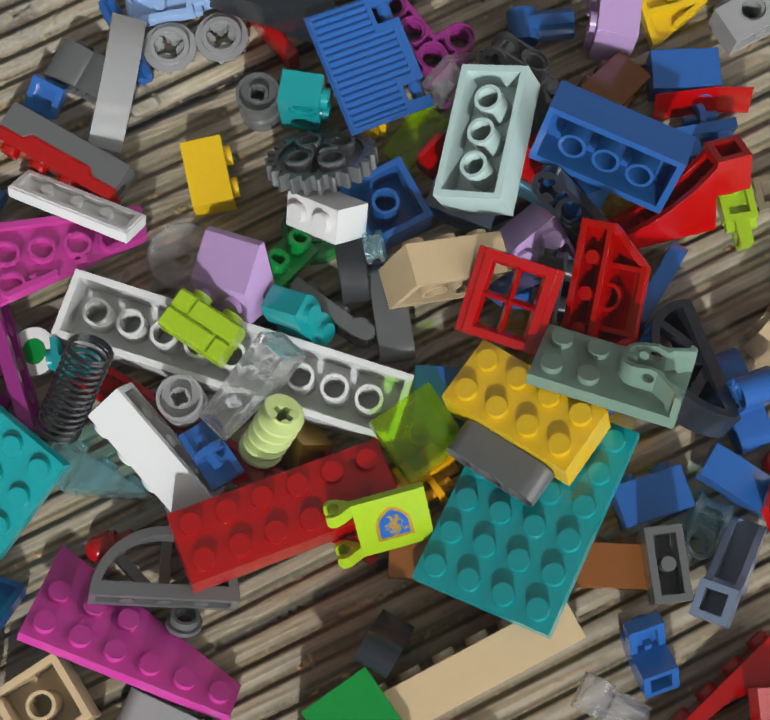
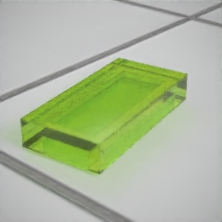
(414, 135)

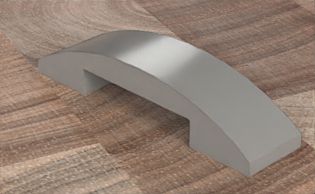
(117, 82)

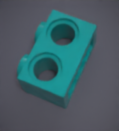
(303, 100)

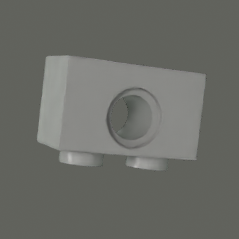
(735, 29)

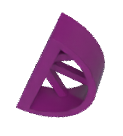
(14, 369)

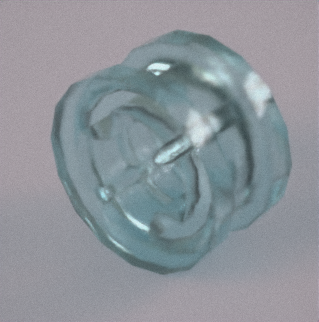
(374, 246)

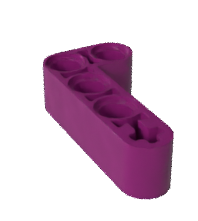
(430, 45)

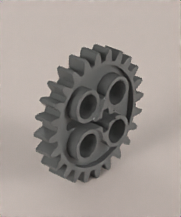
(321, 161)

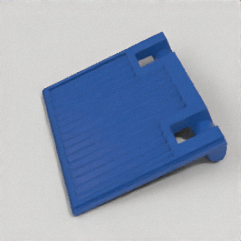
(368, 63)

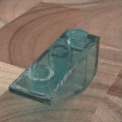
(96, 477)

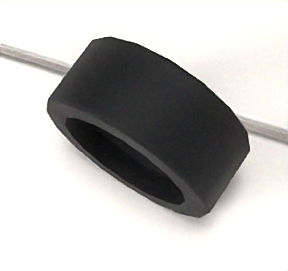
(352, 271)

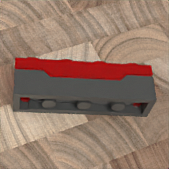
(63, 155)

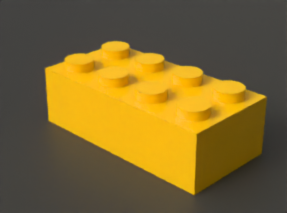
(537, 421)

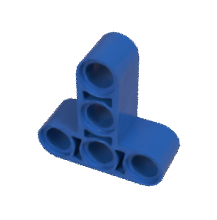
(750, 395)

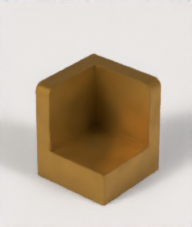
(307, 446)

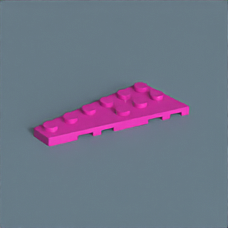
(50, 249)
(122, 642)

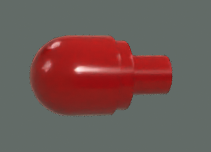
(100, 543)

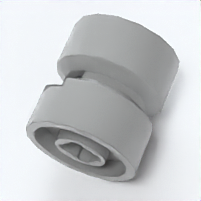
(181, 400)

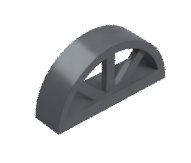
(161, 594)

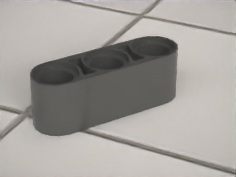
(391, 325)
(500, 462)

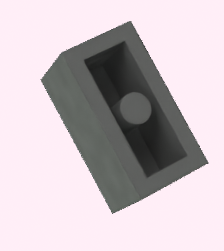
(665, 564)

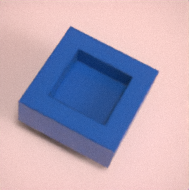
(45, 96)

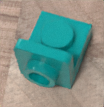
(56, 350)

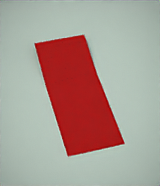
(722, 100)

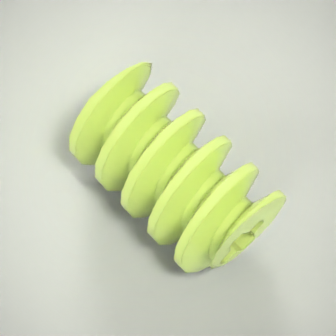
(271, 431)

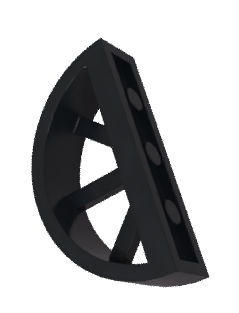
(708, 401)

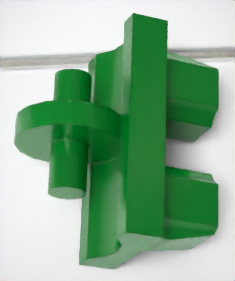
(291, 256)

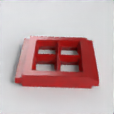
(478, 289)

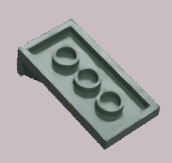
(614, 375)

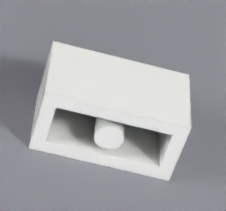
(327, 216)

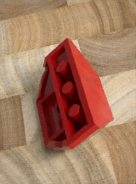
(606, 284)

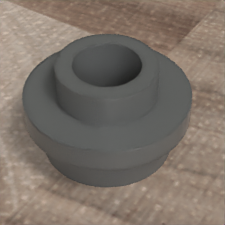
(184, 622)

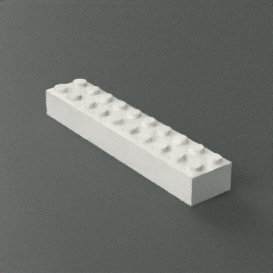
(329, 385)

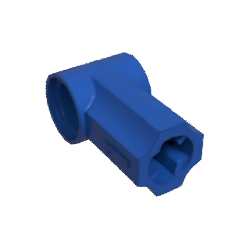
(540, 25)

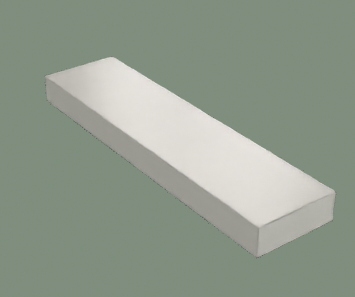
(77, 206)

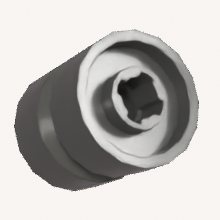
(258, 101)

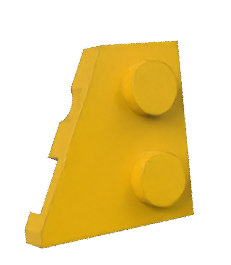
(665, 17)

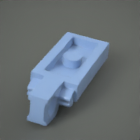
(164, 11)

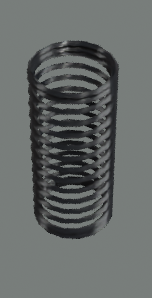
(97, 341)

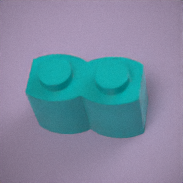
(298, 315)

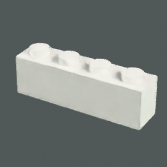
(151, 449)

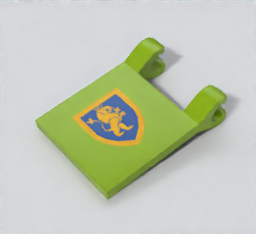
(381, 522)

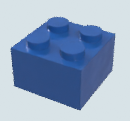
(393, 203)

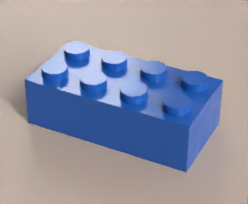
(612, 147)

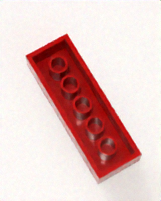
(274, 515)

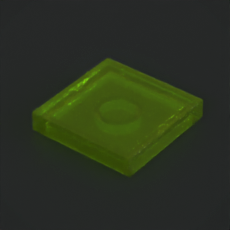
(416, 432)

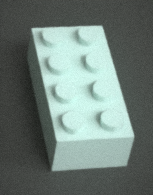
(487, 139)

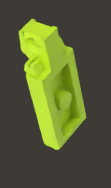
(739, 216)

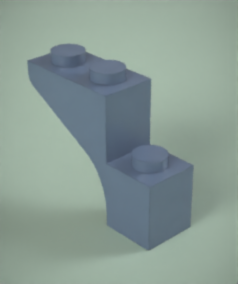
(728, 573)

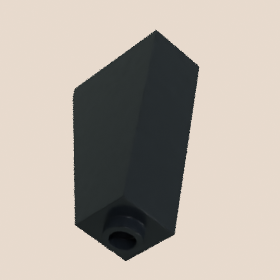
(276, 14)

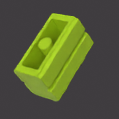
(202, 326)

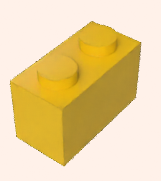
(209, 176)

